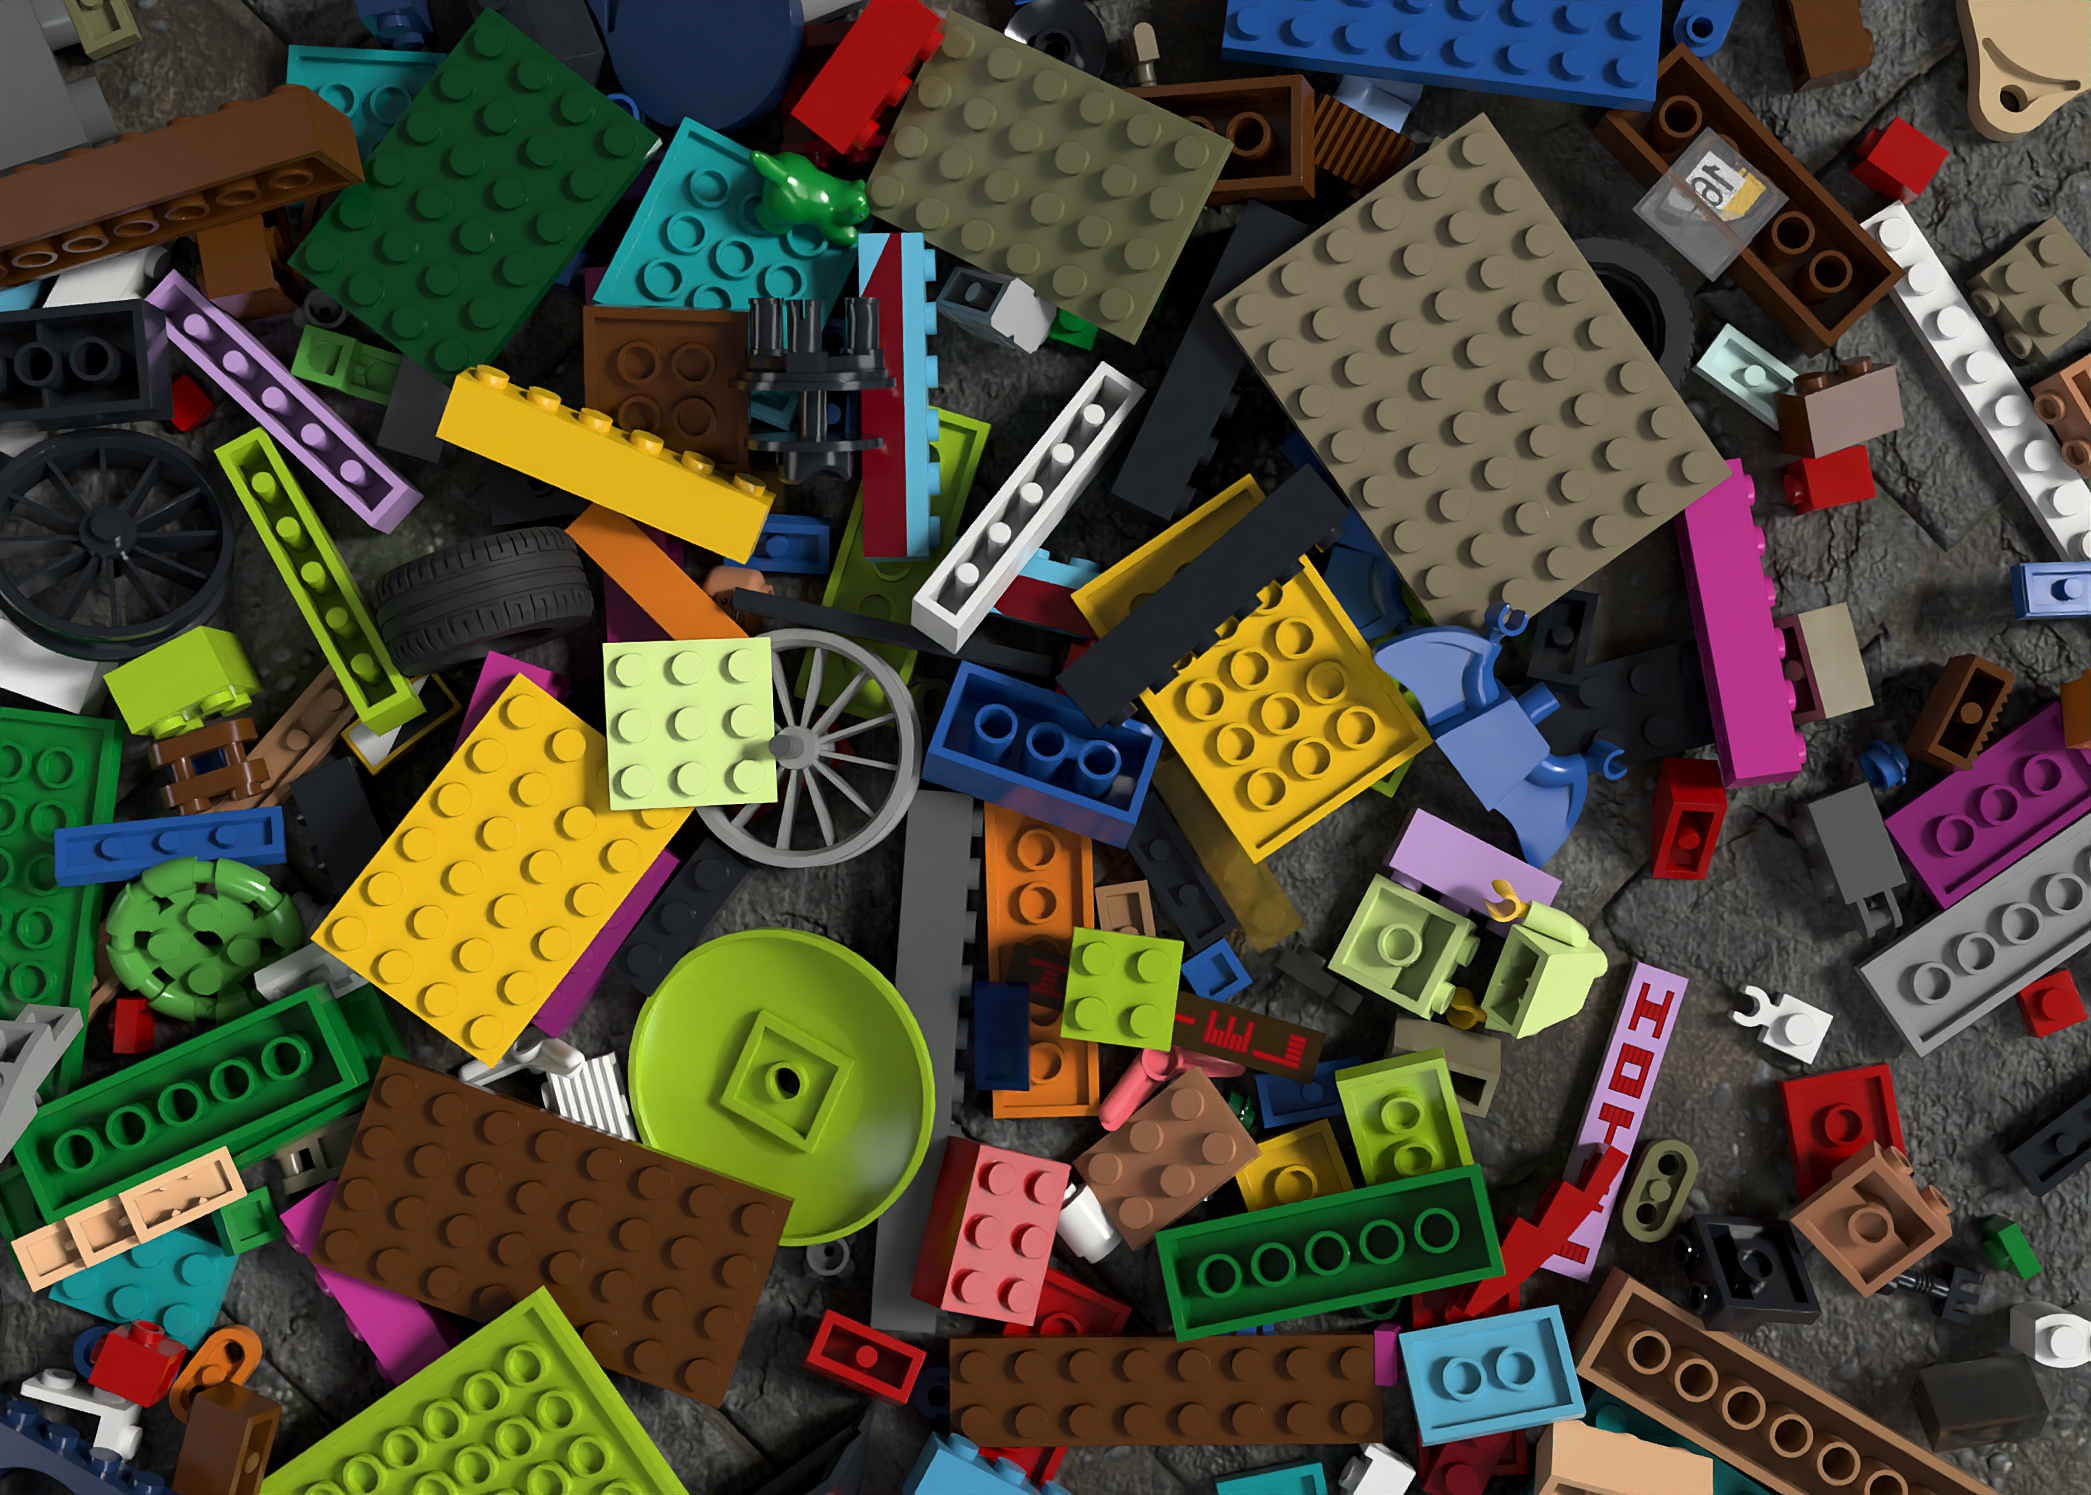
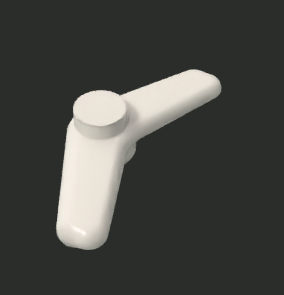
(530, 1050)

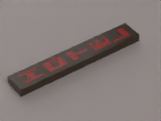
(1198, 1022)

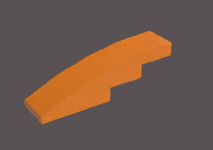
(650, 576)

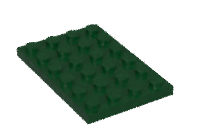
(475, 200)

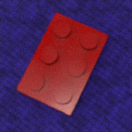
(1836, 1116)

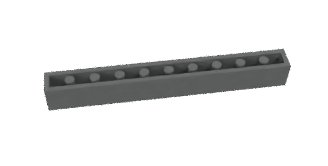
(931, 983)

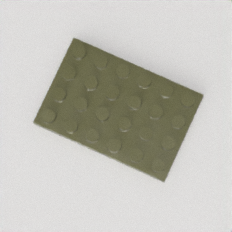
(1045, 175)

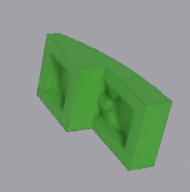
(346, 365)

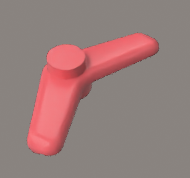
(1150, 1071)

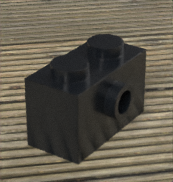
(527, 502)

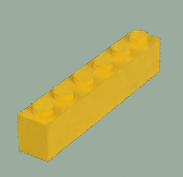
(605, 463)

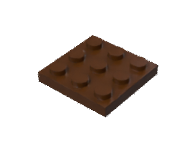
(670, 376)

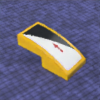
(381, 752)

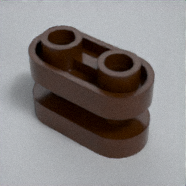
(192, 793)

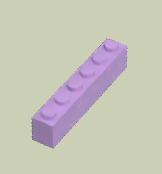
(284, 404)

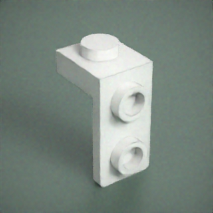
(118, 1415)

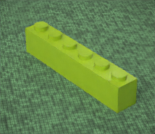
(319, 581)

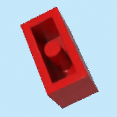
(862, 1359)

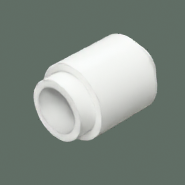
(1086, 1224)

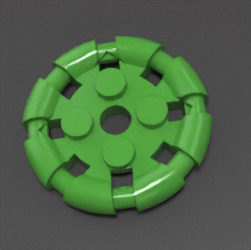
(172, 944)

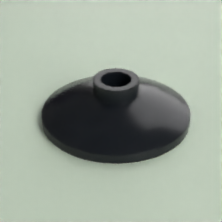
(1062, 26)

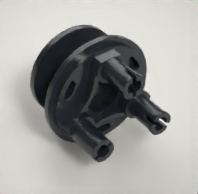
(812, 373)

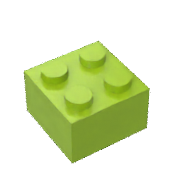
(184, 683)
(1121, 988)

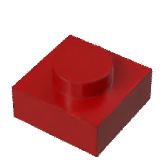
(2050, 1003)
(132, 1025)

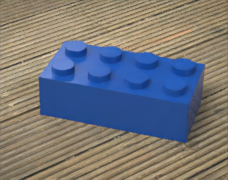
(1041, 755)

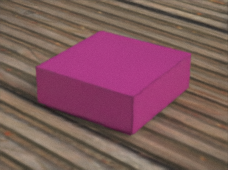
(1388, 1358)

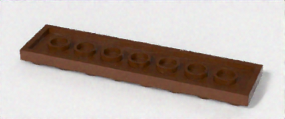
(1165, 1391)

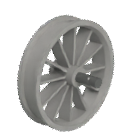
(810, 749)

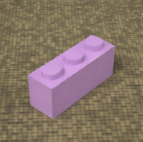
(1461, 868)

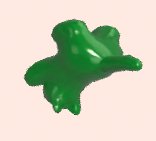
(803, 195)

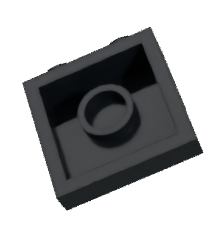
(1744, 1273)

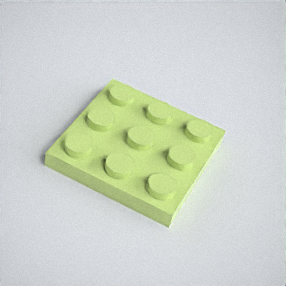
(689, 723)

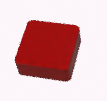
(190, 404)

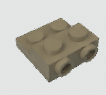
(2036, 291)

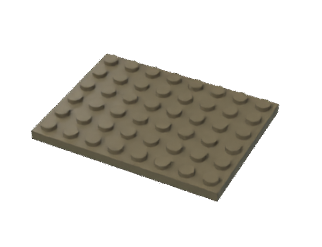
(1472, 385)

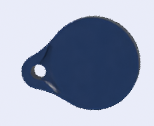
(704, 57)

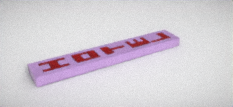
(1619, 1100)

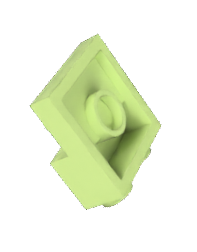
(1405, 947)

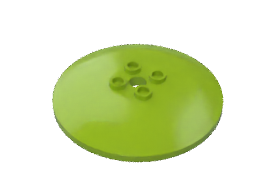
(801, 1002)

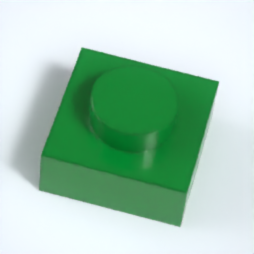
(247, 1222)
(2007, 1247)

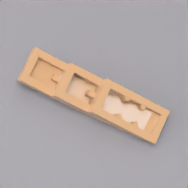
(129, 1219)

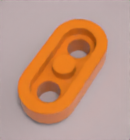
(216, 1366)

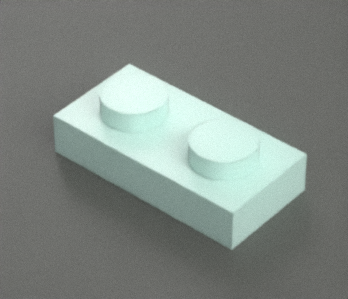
(1744, 373)

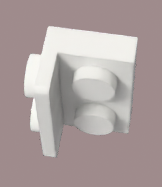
(304, 969)

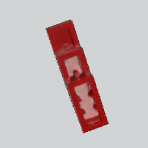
(1553, 1221)

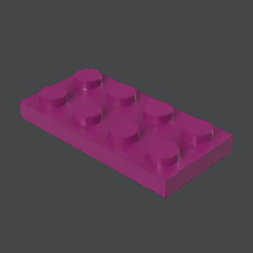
(1992, 815)

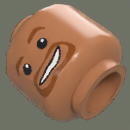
(719, 587)

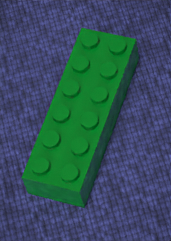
(189, 1102)
(1330, 1253)

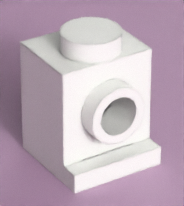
(1376, 1472)

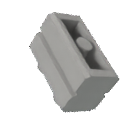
(996, 308)

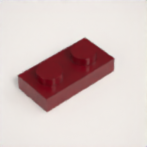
(1464, 1465)

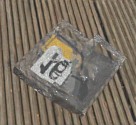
(1710, 204)

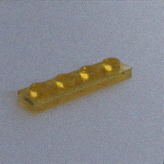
(1247, 887)

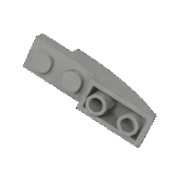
(27, 1055)

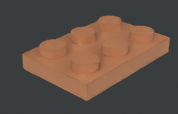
(1167, 1158)

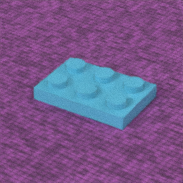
(1491, 1375)

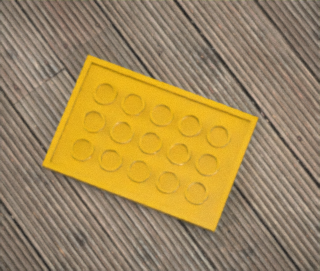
(1282, 708)
(498, 875)

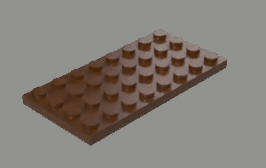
(493, 1197)

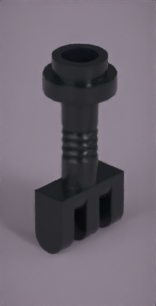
(1944, 1290)

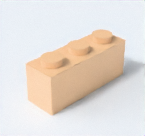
(1600, 1462)

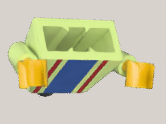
(1540, 971)

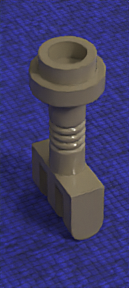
(1139, 54)

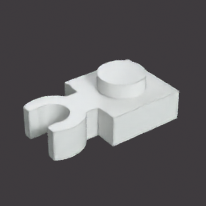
(1786, 1024)

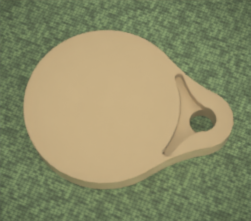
(2027, 49)

